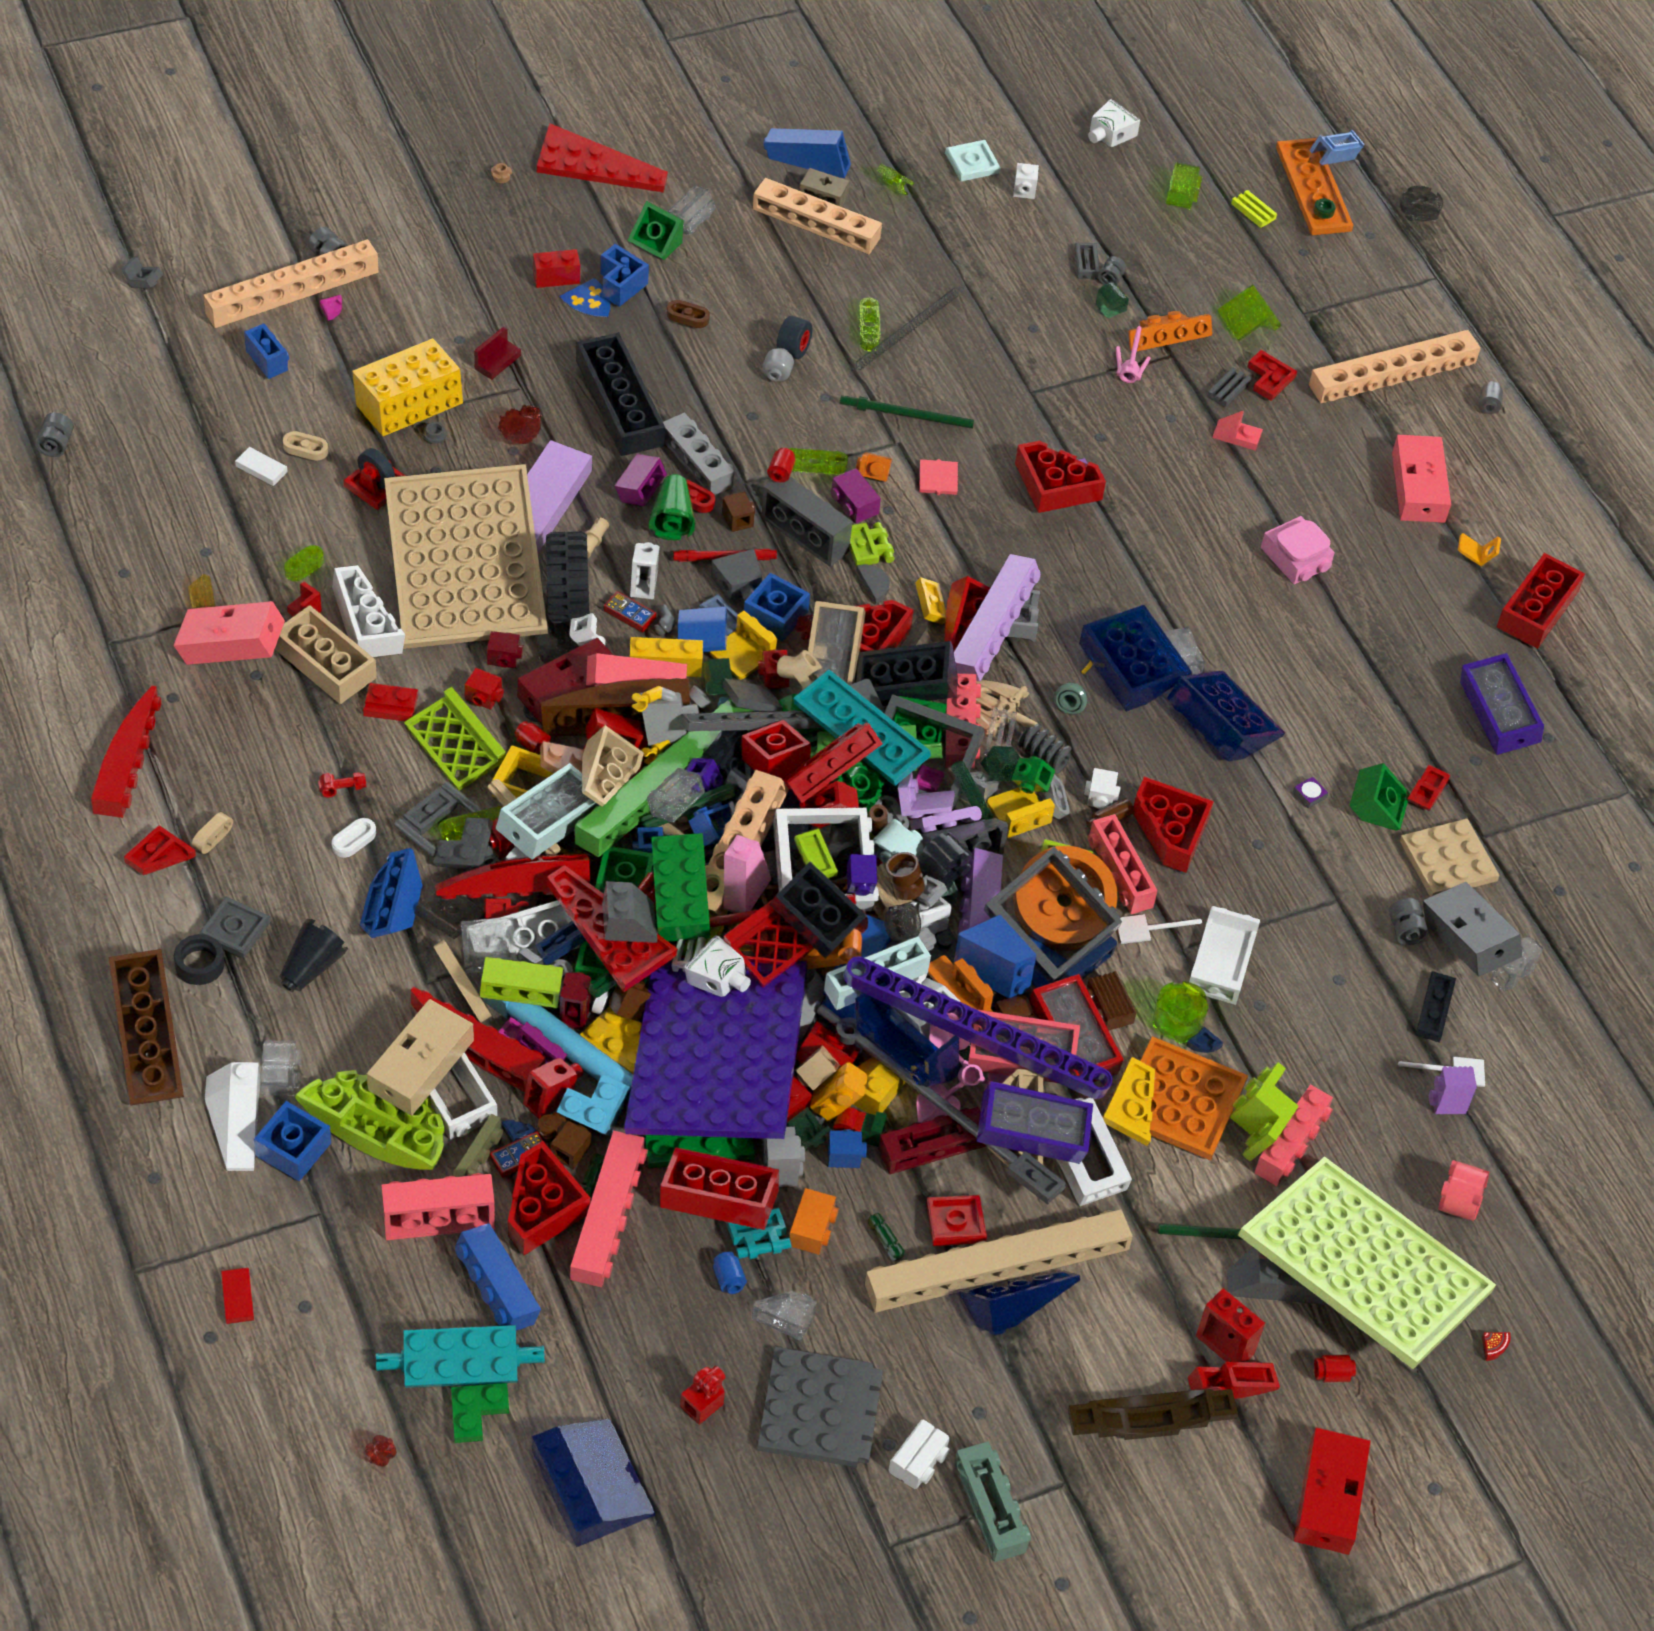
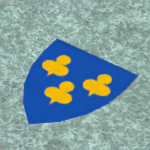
(588, 299)

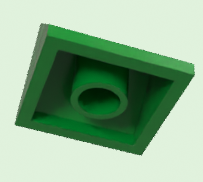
(657, 231)

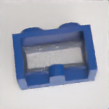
(711, 822)

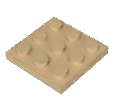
(1449, 857)

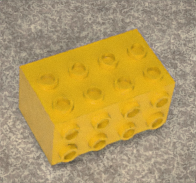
(407, 387)

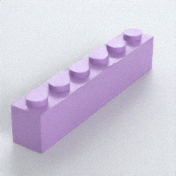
(996, 615)

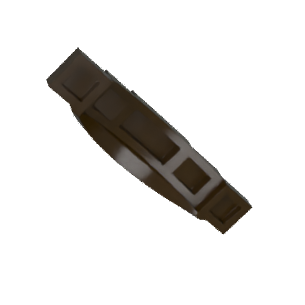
(1152, 1413)

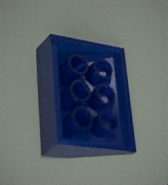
(1133, 656)
(1224, 714)
(591, 1479)

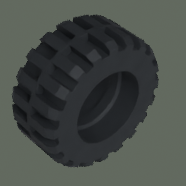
(567, 576)

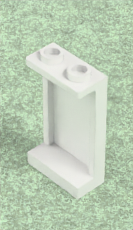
(1224, 954)

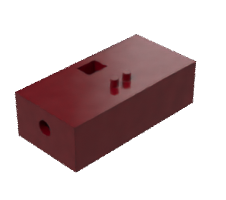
(557, 677)

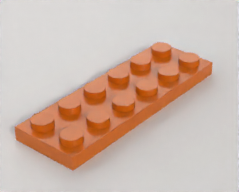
(1313, 182)

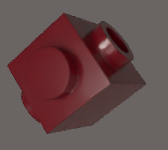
(504, 649)

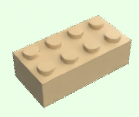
(326, 655)

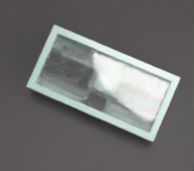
(546, 812)

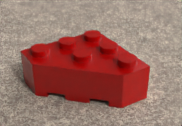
(1057, 478)
(885, 625)
(1171, 821)
(543, 1199)

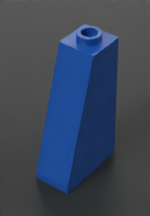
(809, 149)

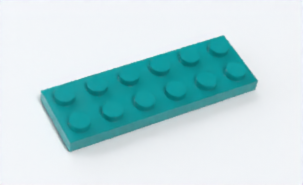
(841, 707)

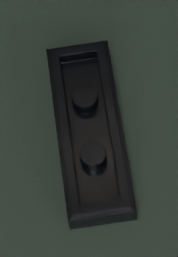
(1435, 1006)

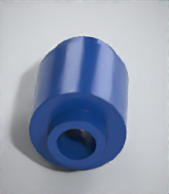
(729, 1273)

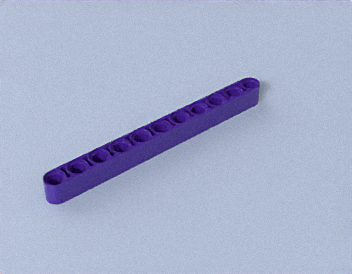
(991, 1027)

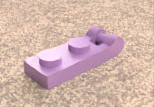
(962, 815)

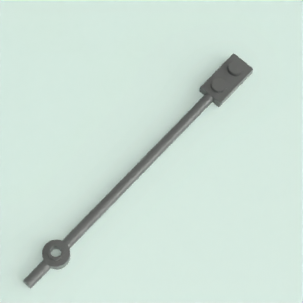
(1023, 1168)

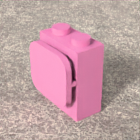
(1298, 549)

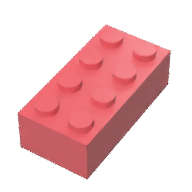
(437, 1206)

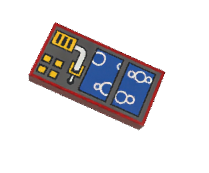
(630, 611)
(507, 1158)

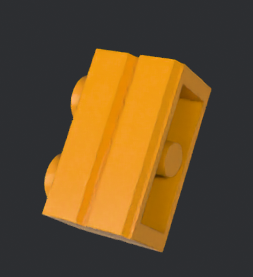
(839, 1091)

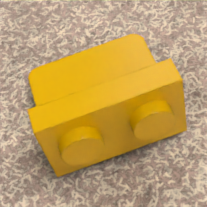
(746, 646)
(1021, 811)

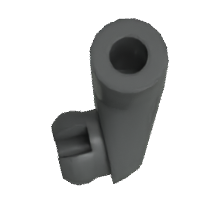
(666, 622)

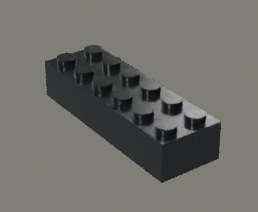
(620, 394)

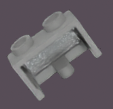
(1026, 624)

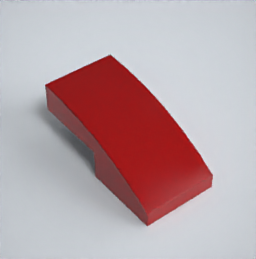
(1429, 787)

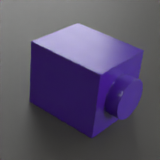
(861, 874)

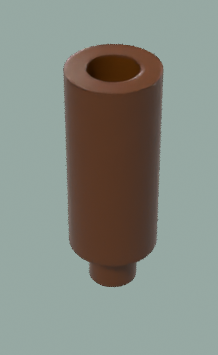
(1121, 809)
(879, 818)

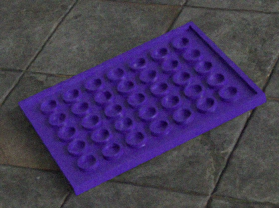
(716, 1060)

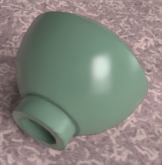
(1070, 698)

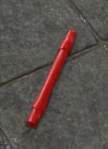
(694, 555)

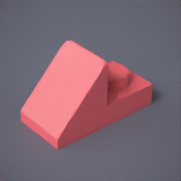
(1233, 431)

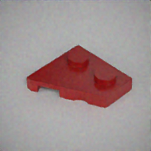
(158, 852)

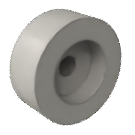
(699, 697)

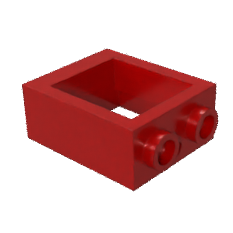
(1223, 1321)

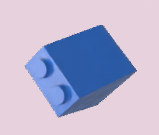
(998, 956)

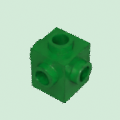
(1033, 775)

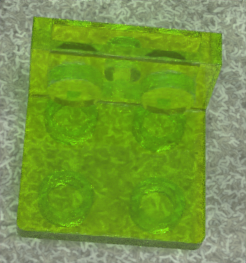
(1247, 313)

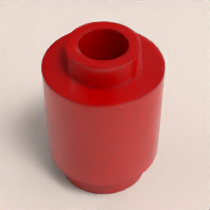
(781, 465)
(531, 736)
(1334, 1368)

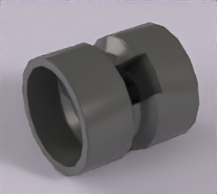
(324, 241)
(54, 434)
(1408, 921)

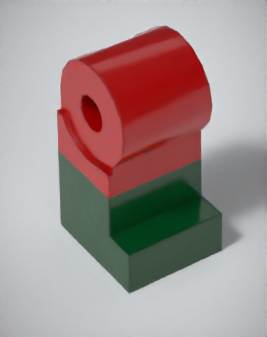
(870, 1125)

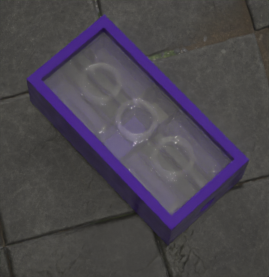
(1501, 703)
(1035, 1122)

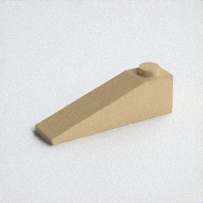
(608, 765)

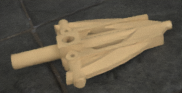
(1009, 700)

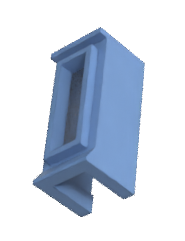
(1338, 146)

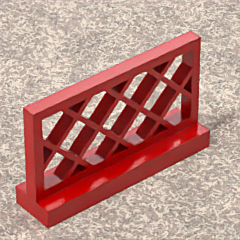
(832, 761)
(751, 928)

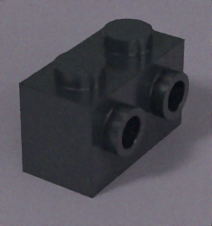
(727, 751)

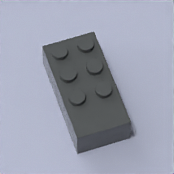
(807, 520)

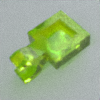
(891, 176)

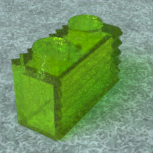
(1183, 185)

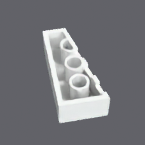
(364, 614)

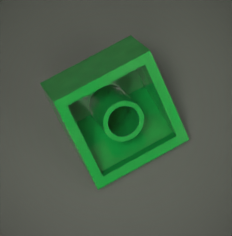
(1379, 797)

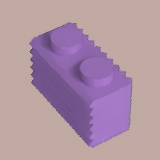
(1453, 1090)

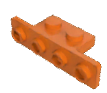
(1171, 329)
(962, 982)

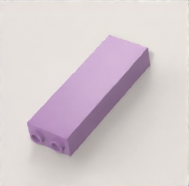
(554, 484)

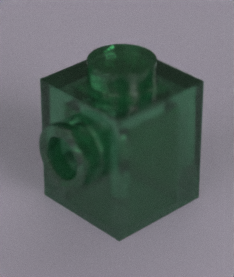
(1000, 763)

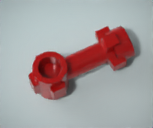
(328, 784)

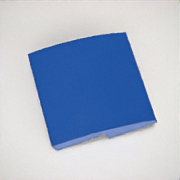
(704, 625)

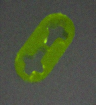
(304, 563)

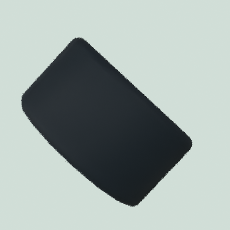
(795, 336)

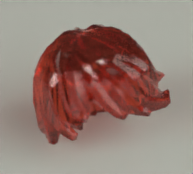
(521, 425)

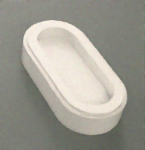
(353, 837)

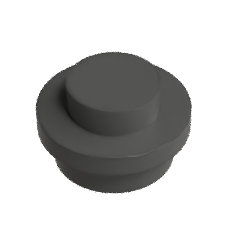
(434, 432)

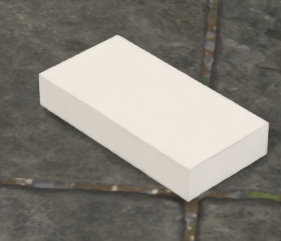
(261, 466)

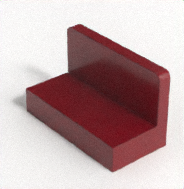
(495, 354)

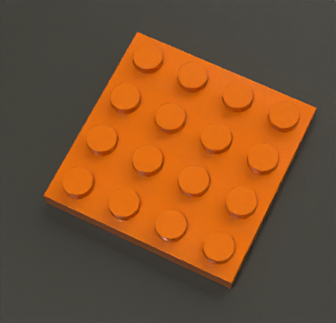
(1190, 1097)

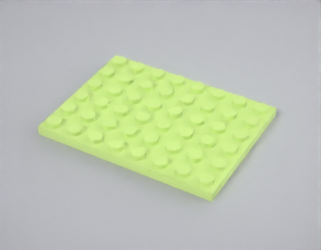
(1367, 1261)

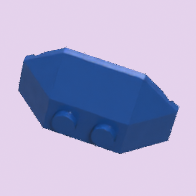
(392, 895)

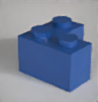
(622, 274)

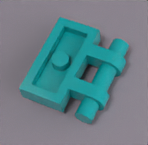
(748, 1235)

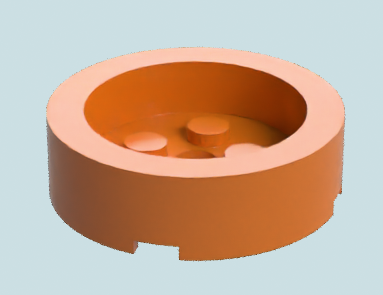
(1061, 926)

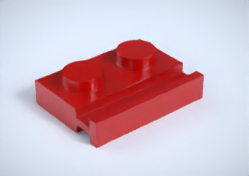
(390, 702)

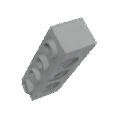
(698, 454)

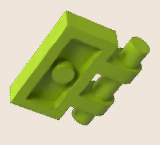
(863, 546)

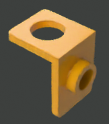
(1477, 552)

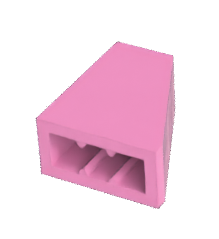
(744, 875)

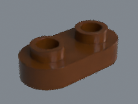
(688, 314)

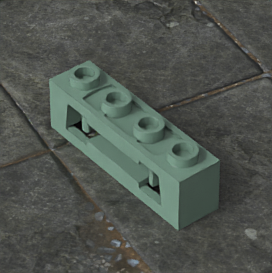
(1011, 1535)

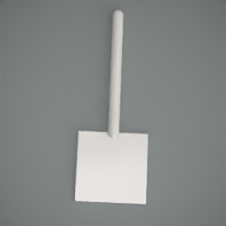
(1137, 930)
(1477, 1064)

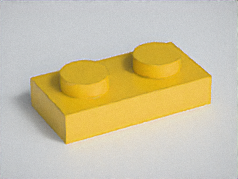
(931, 600)

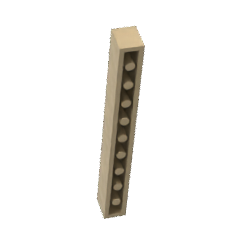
(997, 1260)

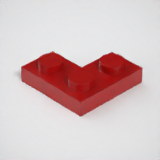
(1274, 374)

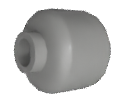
(778, 363)

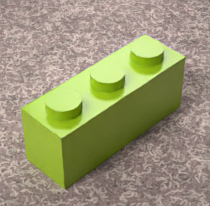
(521, 982)

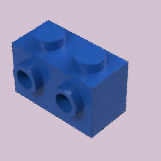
(266, 351)

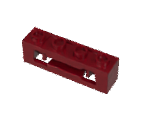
(932, 1142)

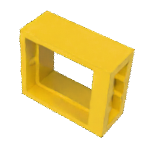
(521, 759)

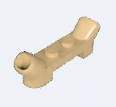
(801, 668)

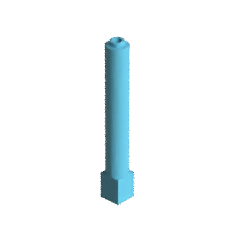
(574, 1045)

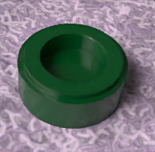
(1324, 208)

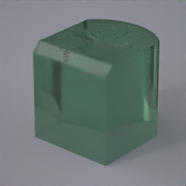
(1111, 300)
(714, 673)

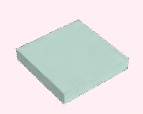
(972, 160)

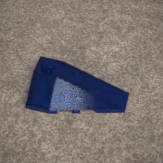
(1007, 1306)

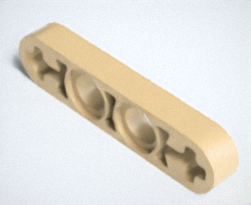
(462, 981)

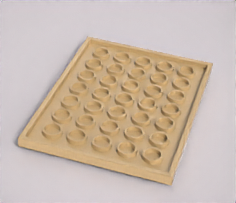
(465, 555)

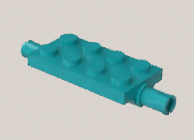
(460, 1356)

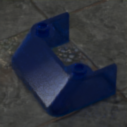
(906, 1044)

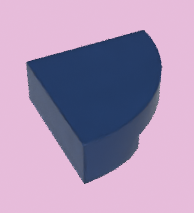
(1204, 1042)
(517, 1130)

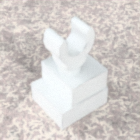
(584, 629)

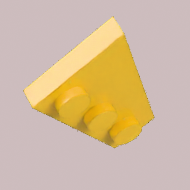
(1131, 1102)

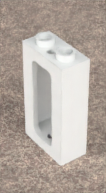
(478, 1094)
(1079, 1181)

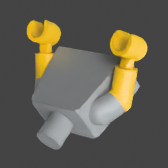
(661, 718)

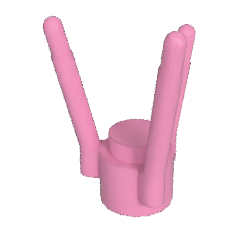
(1129, 370)

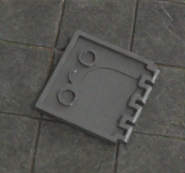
(820, 1407)

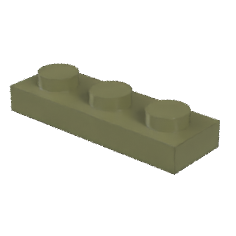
(480, 1148)

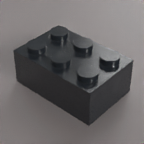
(817, 909)

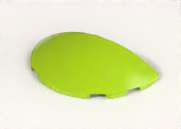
(374, 1123)

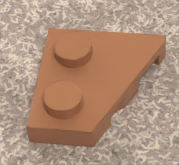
(556, 756)

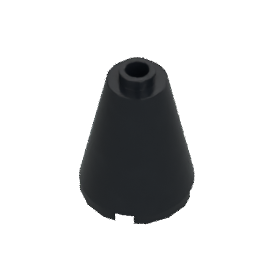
(310, 955)

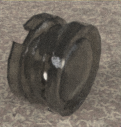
(902, 922)

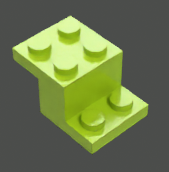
(1263, 1110)

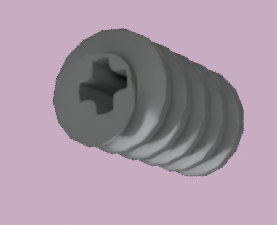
(1044, 747)

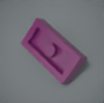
(534, 1039)

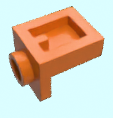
(874, 466)

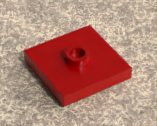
(956, 1220)

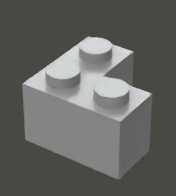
(786, 1156)

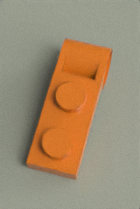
(847, 949)

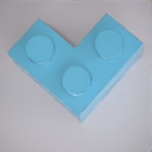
(601, 1110)

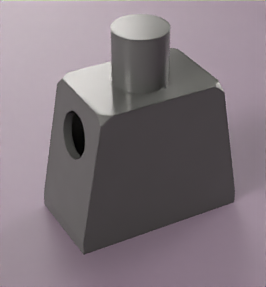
(737, 574)

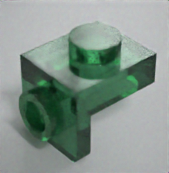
(808, 1128)

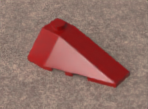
(962, 605)

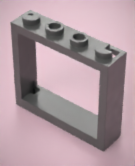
(940, 720)
(1077, 880)

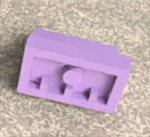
(916, 804)

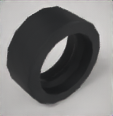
(199, 943)

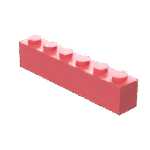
(607, 1209)

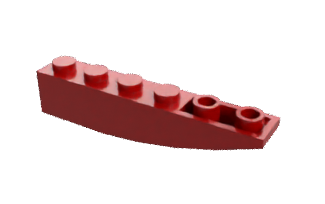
(125, 757)
(512, 876)
(490, 1049)

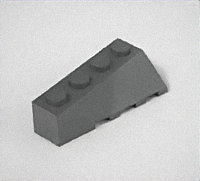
(983, 834)

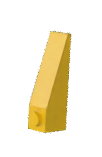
(880, 1087)

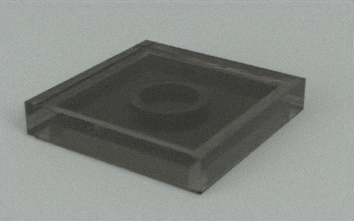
(448, 913)

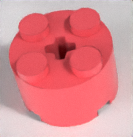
(1463, 1190)

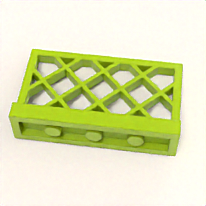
(471, 725)

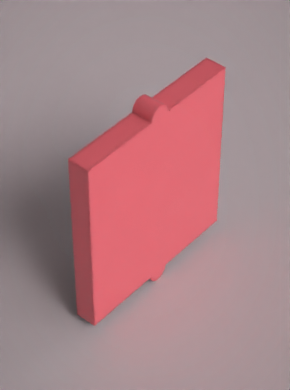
(938, 477)

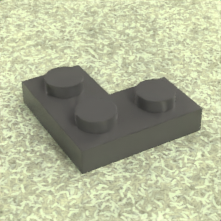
(470, 850)

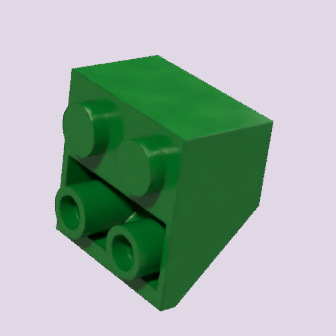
(926, 732)

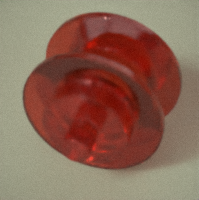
(804, 625)
(380, 1450)

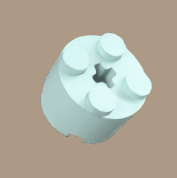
(896, 839)

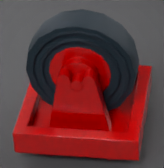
(369, 480)

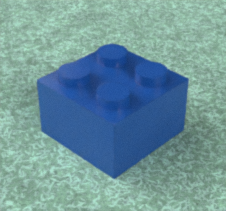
(777, 605)
(292, 1141)

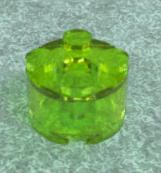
(1180, 1011)

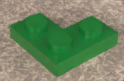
(471, 1403)

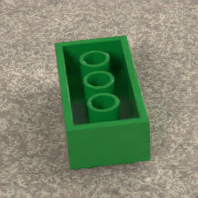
(680, 887)

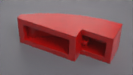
(1243, 1378)

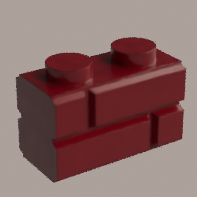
(575, 1000)

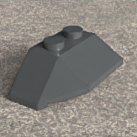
(1262, 1279)

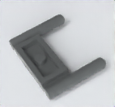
(430, 812)

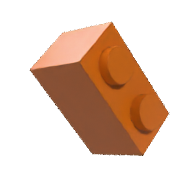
(812, 1221)

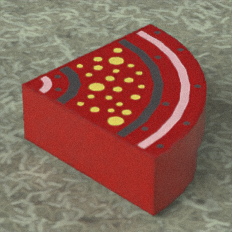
(1495, 1344)

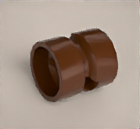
(905, 876)

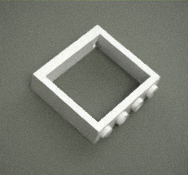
(819, 816)

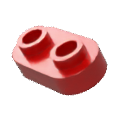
(701, 498)

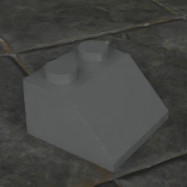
(628, 914)

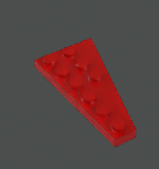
(583, 159)

